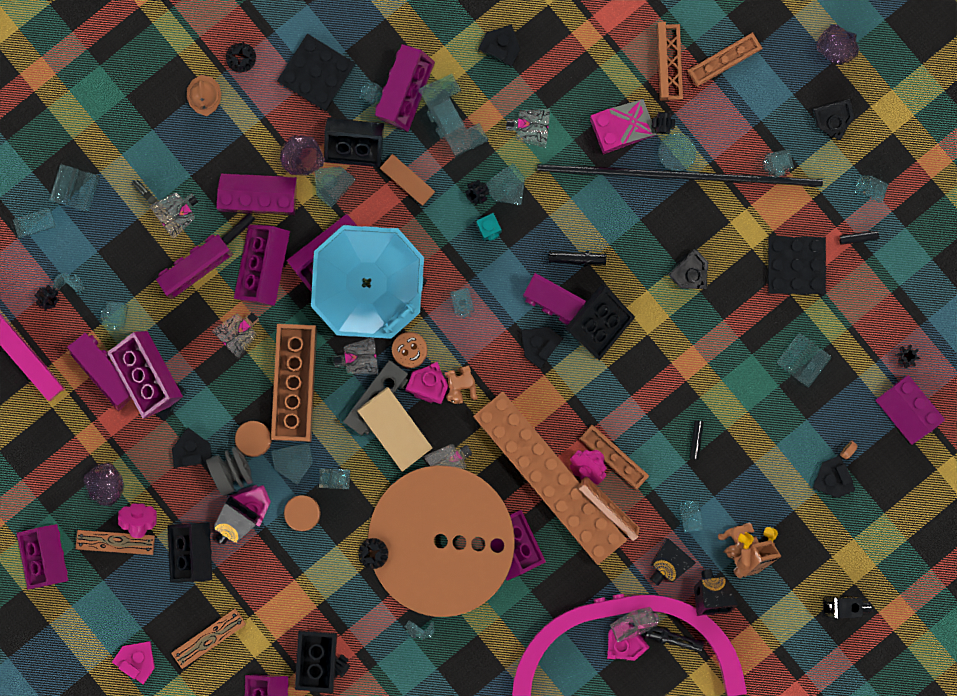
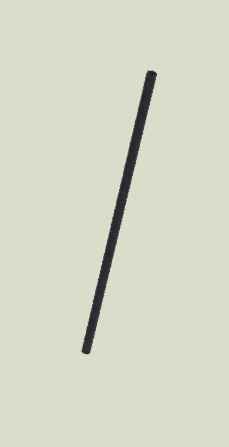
(679, 175)

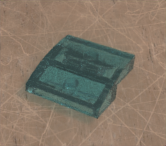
(74, 188)
(804, 360)

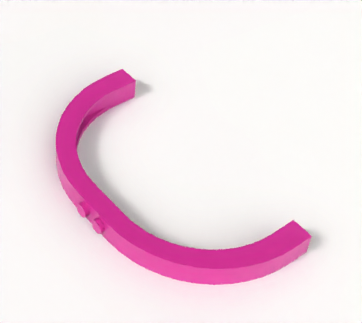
(725, 653)

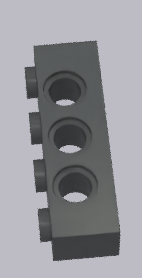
(390, 371)

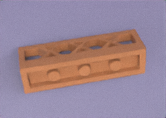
(663, 64)

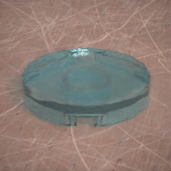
(677, 152)

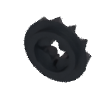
(245, 64)
(381, 556)

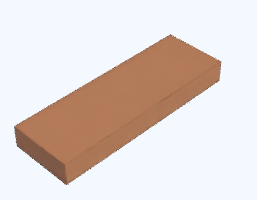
(407, 180)

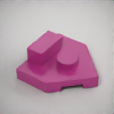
(428, 384)
(255, 499)
(627, 649)
(136, 661)

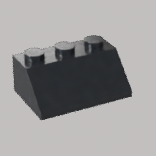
(353, 142)
(190, 552)
(316, 661)

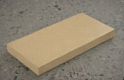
(394, 429)

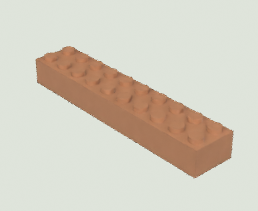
(549, 478)

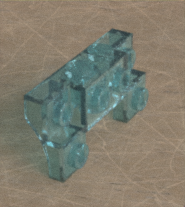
(449, 123)

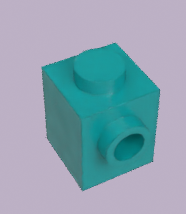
(489, 227)

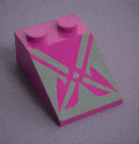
(622, 126)

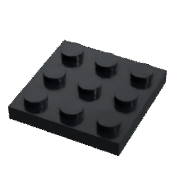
(316, 72)
(797, 265)
(600, 322)

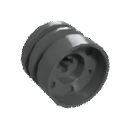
(229, 471)

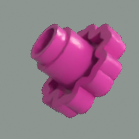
(589, 465)
(137, 519)

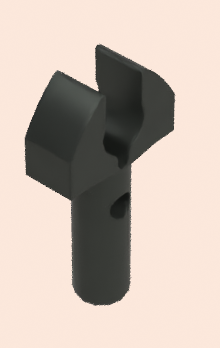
(146, 194)

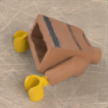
(757, 556)

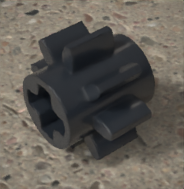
(663, 123)
(477, 192)
(46, 297)
(902, 359)
(341, 666)

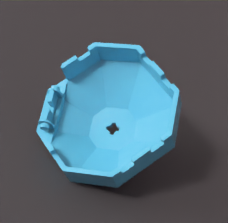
(373, 254)

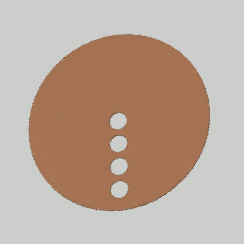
(450, 504)

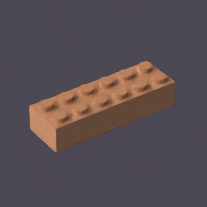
(294, 382)

